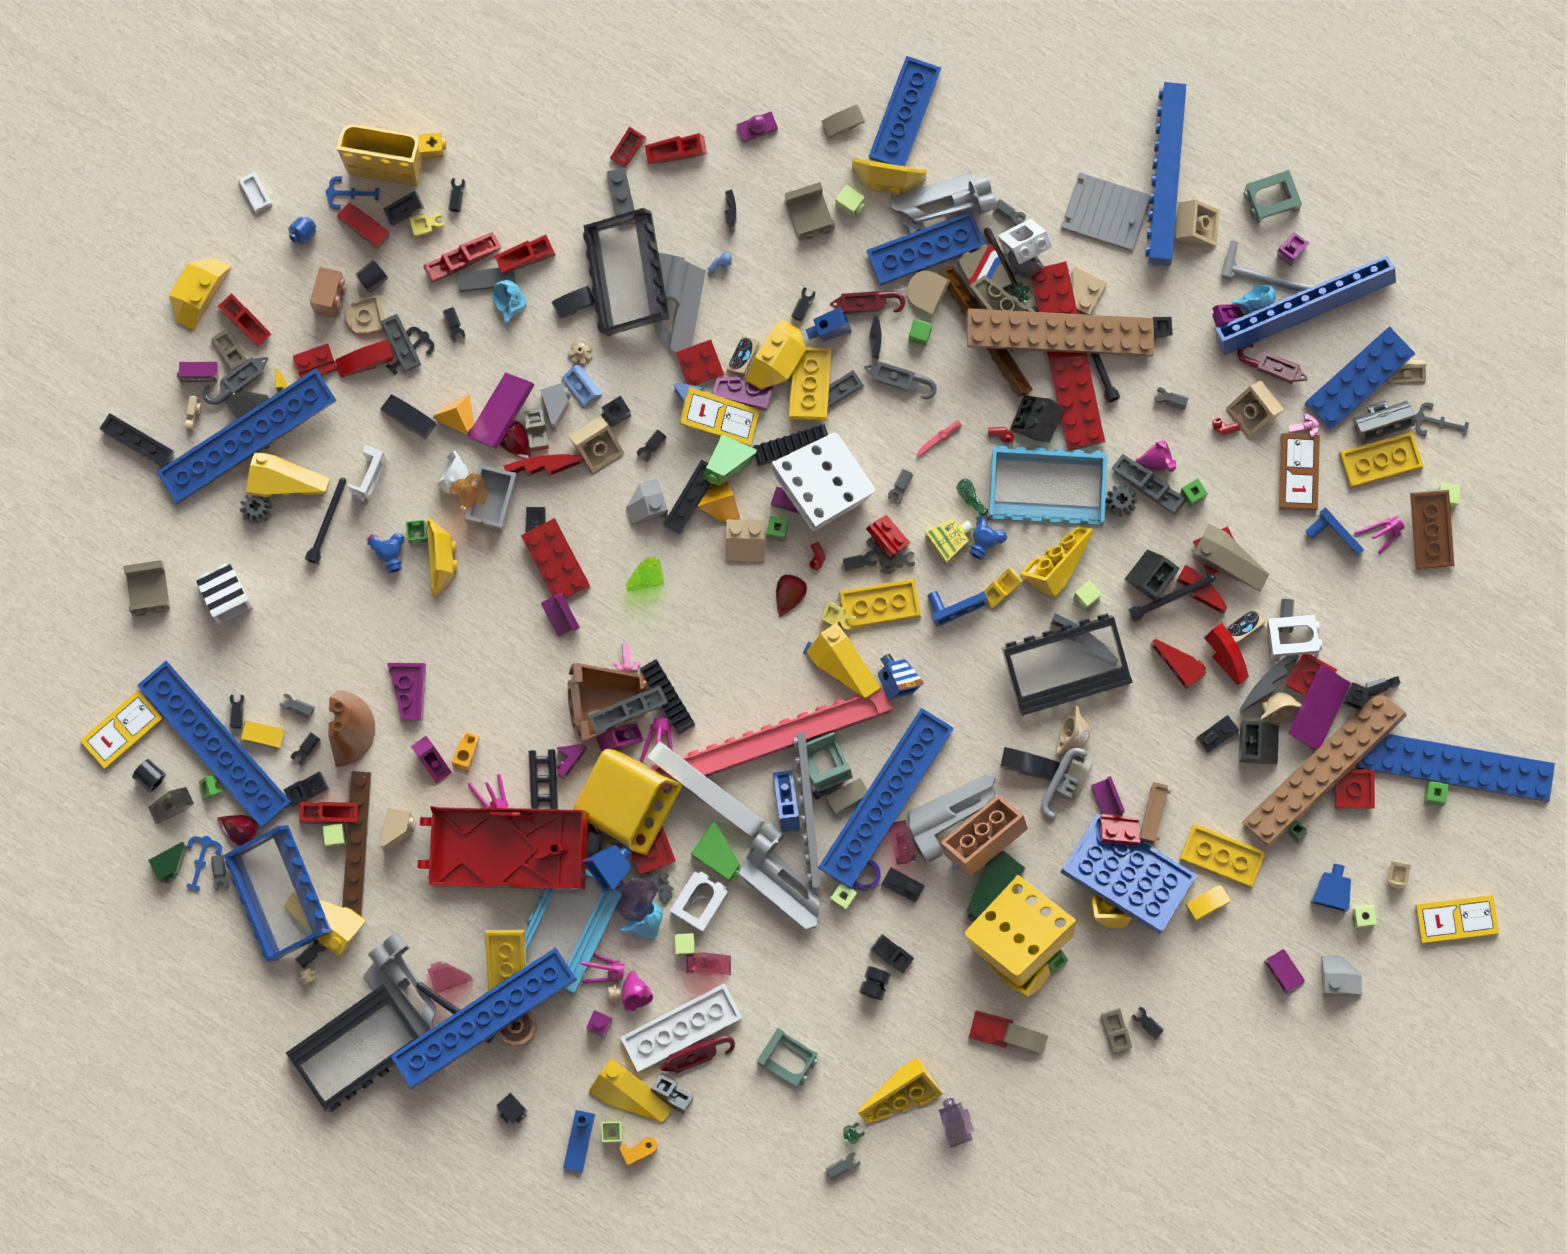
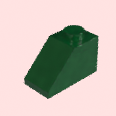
(168, 863)

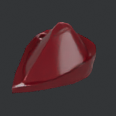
(516, 440)
(789, 593)
(238, 828)

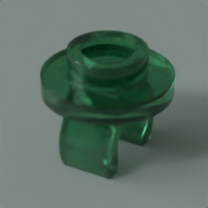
(1018, 291)
(851, 1134)

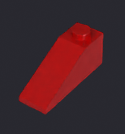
(1183, 665)

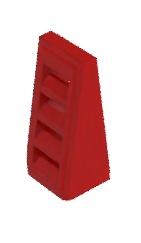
(641, 138)

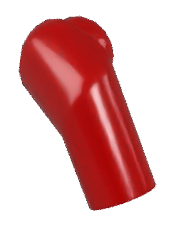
(1224, 429)
(1001, 432)
(818, 558)

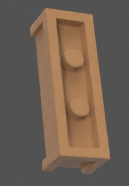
(1153, 812)

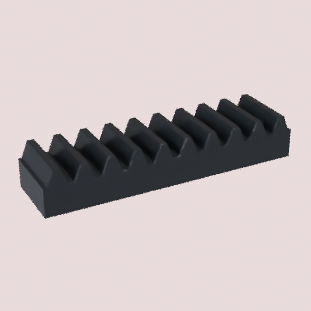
(136, 440)
(786, 445)
(688, 500)
(675, 708)

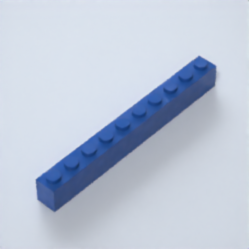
(1167, 173)
(1305, 305)

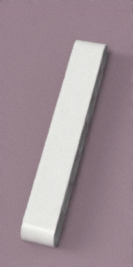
(705, 789)

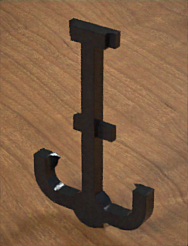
(424, 336)

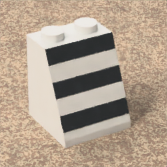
(223, 593)

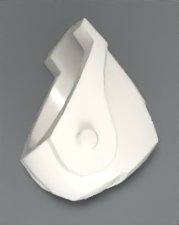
(454, 471)

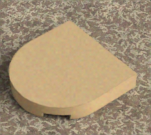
(927, 290)
(365, 315)

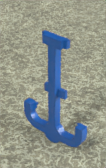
(331, 192)
(206, 841)

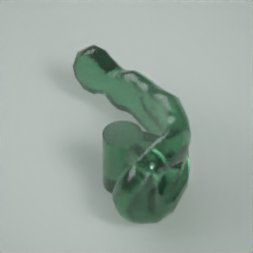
(967, 491)

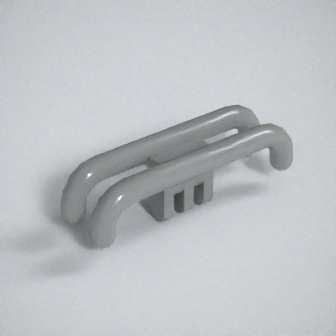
(1061, 781)

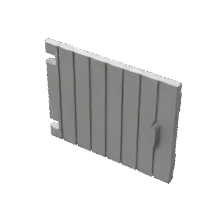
(1106, 211)

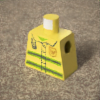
(949, 539)

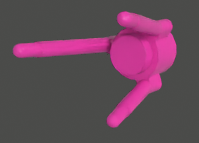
(1392, 526)
(660, 728)
(495, 803)
(614, 969)

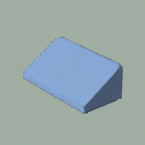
(581, 385)

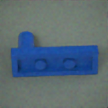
(1328, 519)
(944, 615)
(579, 1141)

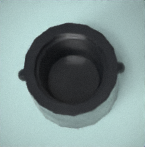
(371, 276)
(149, 775)

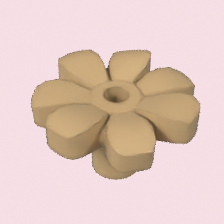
(580, 352)

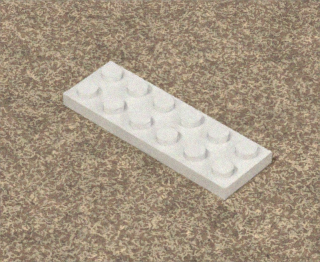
(681, 1027)

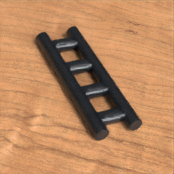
(535, 779)

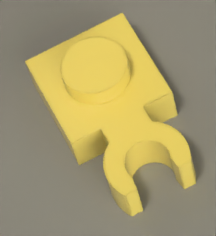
(423, 224)
(836, 614)

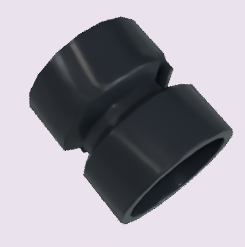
(875, 983)

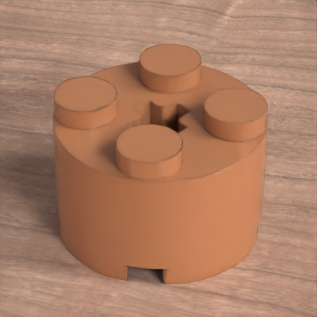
(523, 1036)

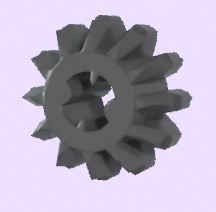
(1114, 501)
(262, 511)

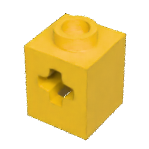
(426, 141)

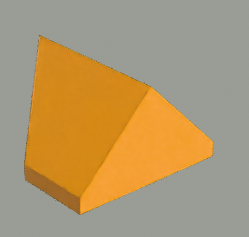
(457, 415)
(720, 503)

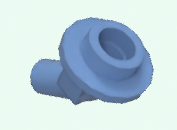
(724, 260)

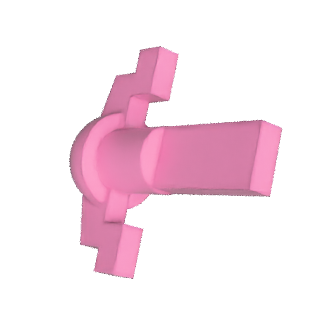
(1313, 424)
(626, 667)

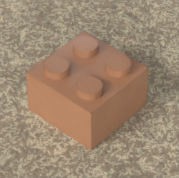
(328, 292)

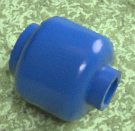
(302, 230)

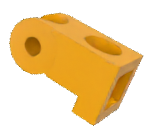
(465, 751)
(640, 1151)

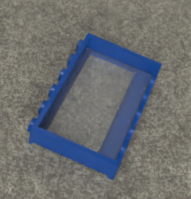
(277, 893)

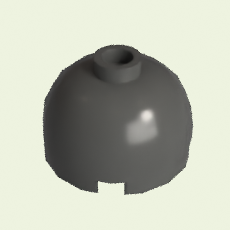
(1026, 269)

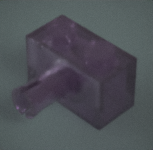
(635, 898)
(956, 1122)

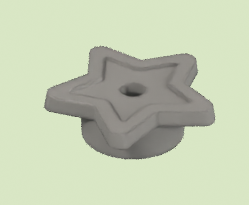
(913, 227)
(698, 894)

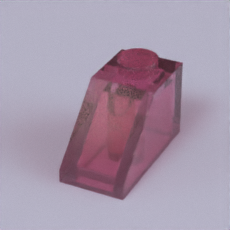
(901, 843)
(708, 964)
(447, 976)

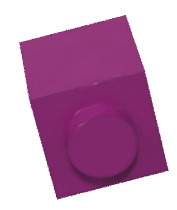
(599, 1023)

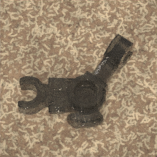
(886, 562)

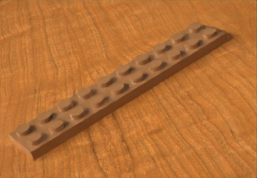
(1060, 332)
(1324, 769)

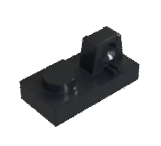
(403, 208)
(1217, 734)
(903, 885)

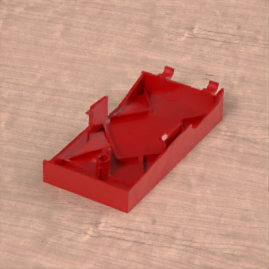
(507, 848)

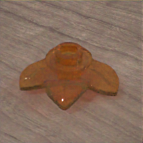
(468, 493)

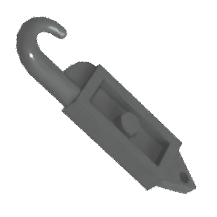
(900, 378)
(237, 379)

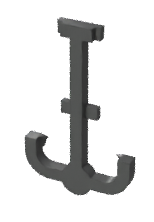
(1420, 417)

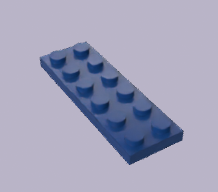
(905, 112)
(925, 248)
(1360, 378)

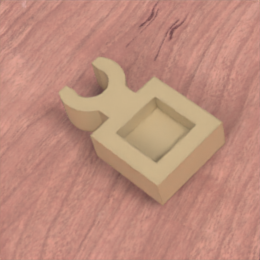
(193, 409)

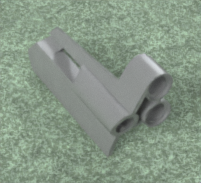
(956, 193)
(684, 285)
(940, 814)
(766, 872)
(394, 973)

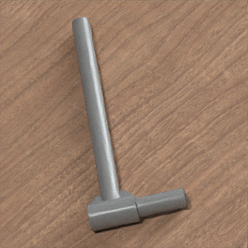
(1230, 269)

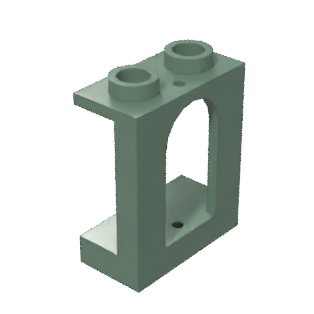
(1258, 211)
(831, 777)
(806, 1053)

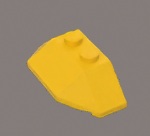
(887, 176)
(196, 290)
(777, 356)
(440, 557)

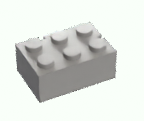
(500, 491)

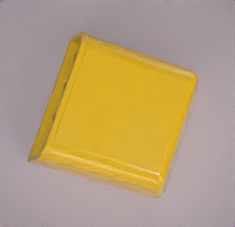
(380, 154)
(623, 796)
(1016, 935)

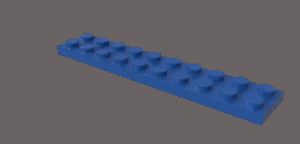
(246, 436)
(214, 744)
(1461, 767)
(885, 798)
(483, 1018)

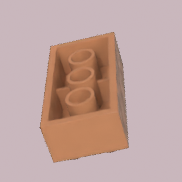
(984, 835)

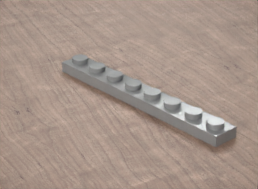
(806, 802)

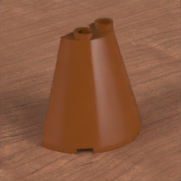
(596, 689)
(352, 728)

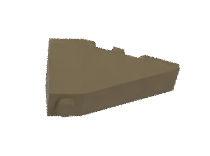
(993, 297)
(1227, 556)

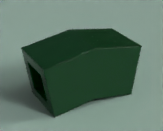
(1302, 831)

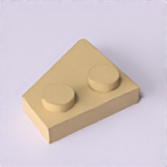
(1086, 290)

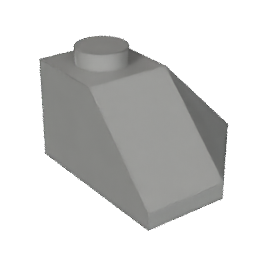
(647, 503)
(1340, 977)

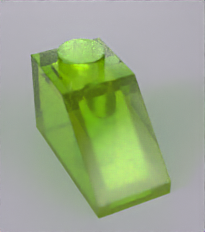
(646, 575)

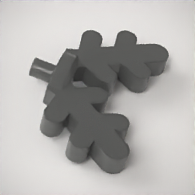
(666, 887)

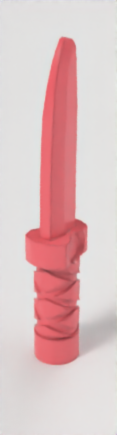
(942, 434)

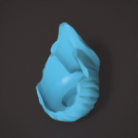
(508, 299)
(1256, 299)
(649, 926)

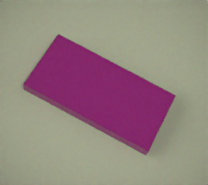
(501, 410)
(1319, 708)

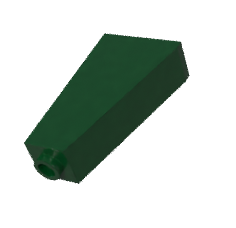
(994, 879)

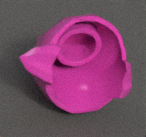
(1158, 458)
(635, 992)

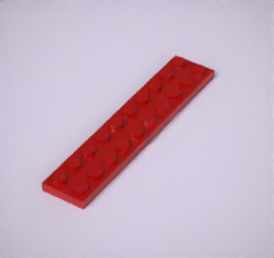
(1069, 370)

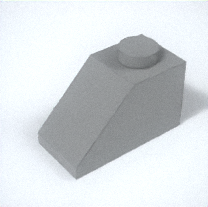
(556, 402)

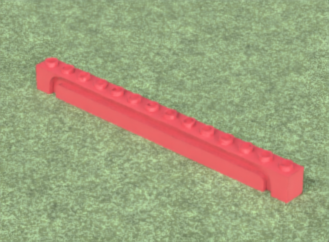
(781, 736)

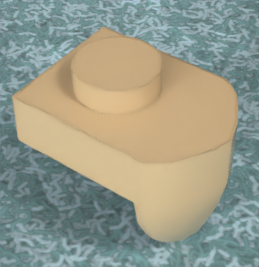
(1399, 874)

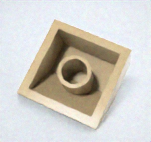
(1197, 223)
(1255, 408)
(596, 444)
(745, 540)
(396, 828)

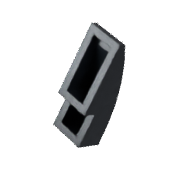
(408, 416)
(1028, 764)

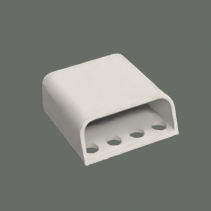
(823, 481)

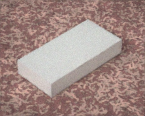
(255, 192)

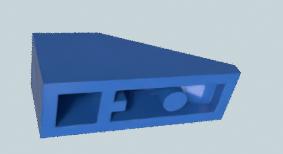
(786, 801)

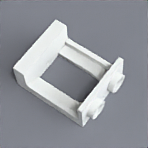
(1027, 232)
(372, 476)
(1278, 650)
(719, 894)

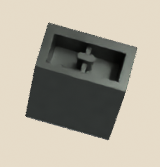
(1037, 418)
(1152, 574)
(1258, 742)

